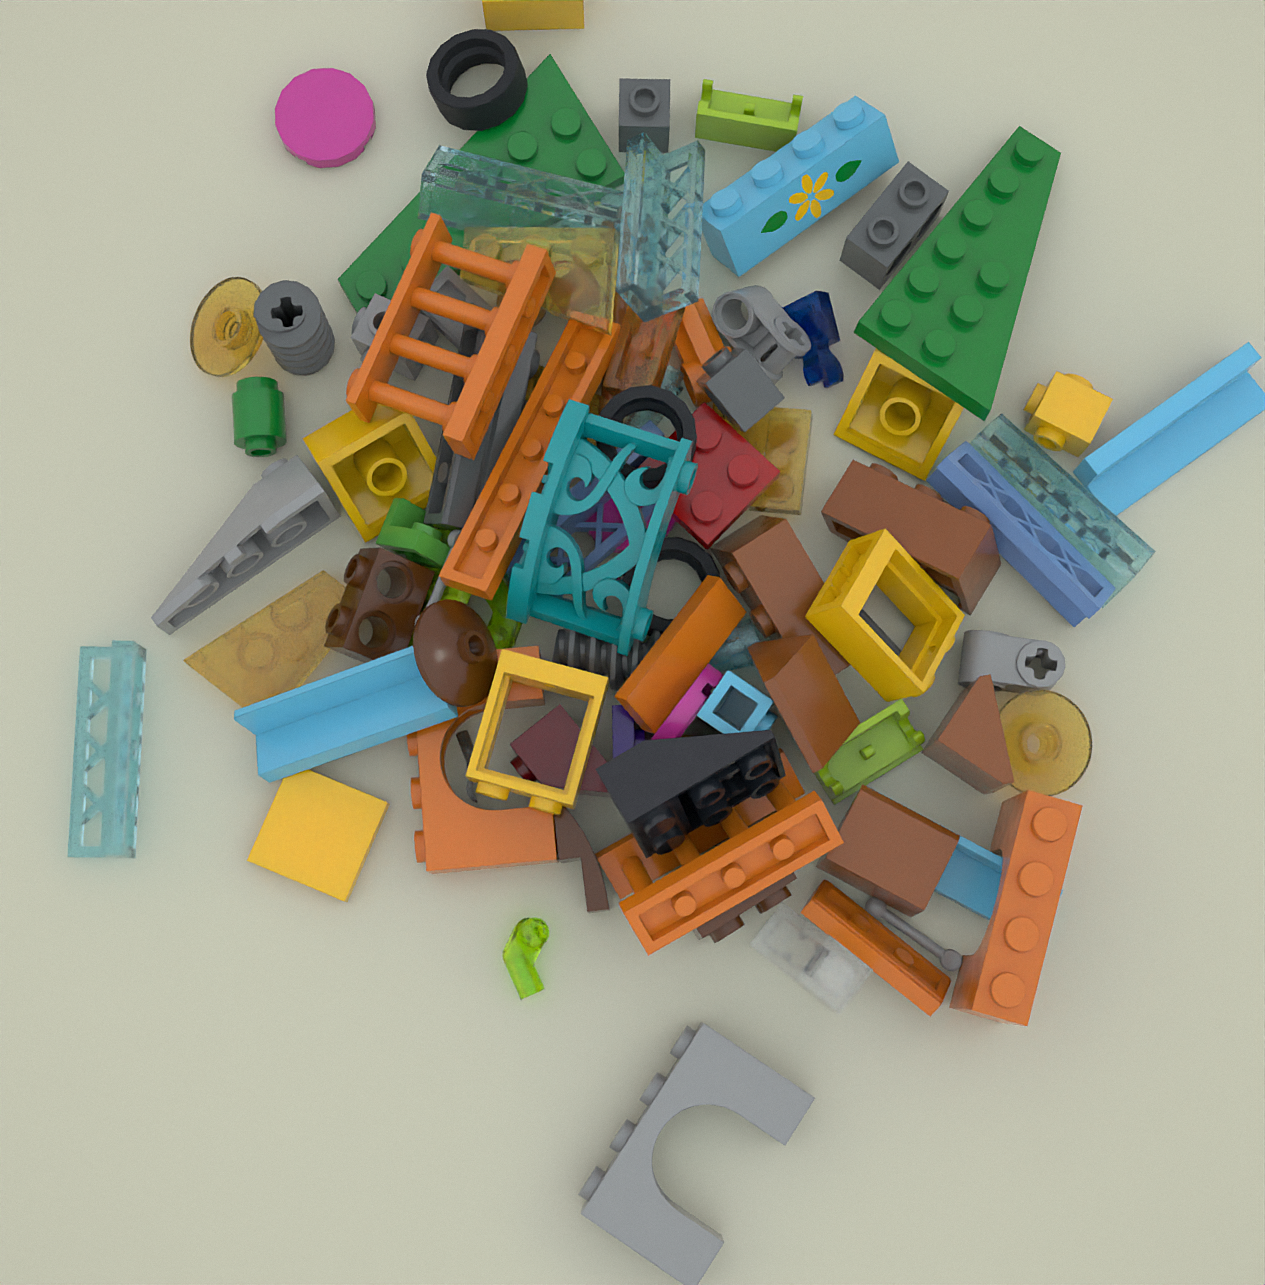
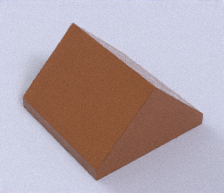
(806, 695)
(973, 740)
(890, 852)

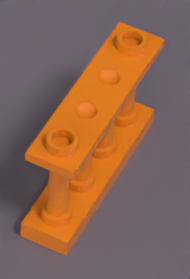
(483, 373)
(724, 874)

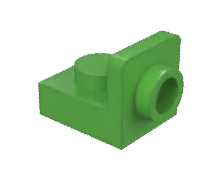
(410, 538)

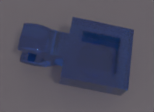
(817, 319)

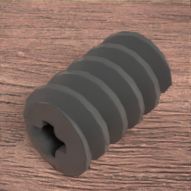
(294, 327)
(598, 656)

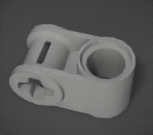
(768, 332)
(1006, 659)

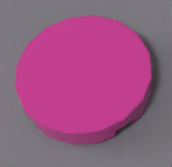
(325, 117)
(690, 704)

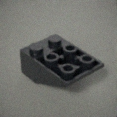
(688, 782)

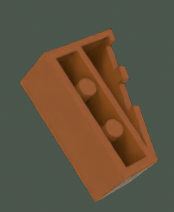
(946, 542)
(774, 580)

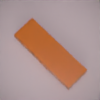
(680, 654)
(877, 947)

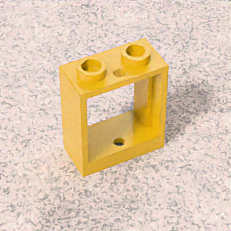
(836, 610)
(553, 678)

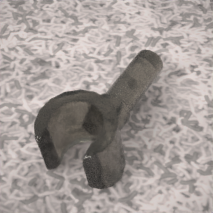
(467, 747)

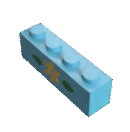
(798, 185)

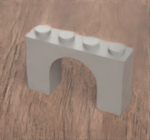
(627, 1195)

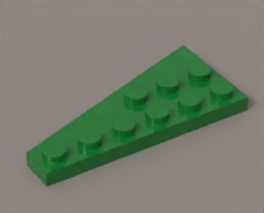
(544, 134)
(962, 288)

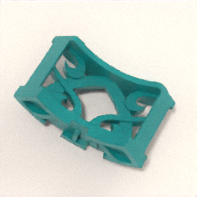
(538, 581)

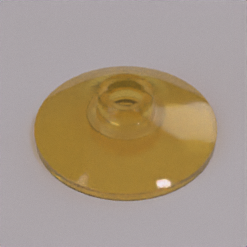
(224, 328)
(1062, 737)

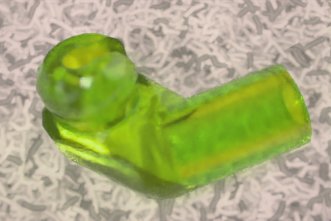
(503, 630)
(521, 953)

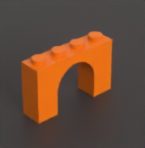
(464, 836)
(1036, 845)

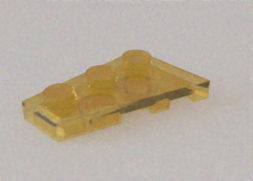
(582, 261)
(274, 646)

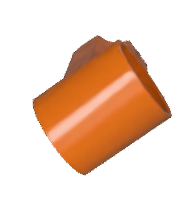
(695, 345)

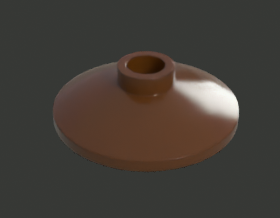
(455, 652)

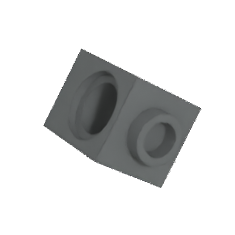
(644, 108)
(739, 387)

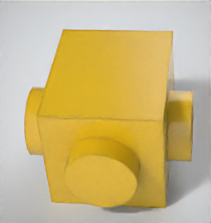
(1065, 413)

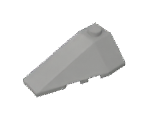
(264, 527)

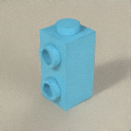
(738, 707)

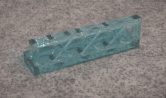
(479, 200)
(648, 232)
(1060, 501)
(119, 751)

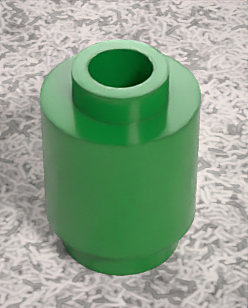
(258, 416)

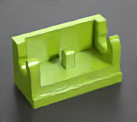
(746, 119)
(871, 752)

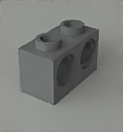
(893, 225)

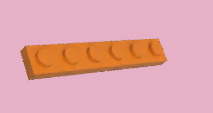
(496, 520)

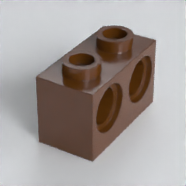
(389, 614)

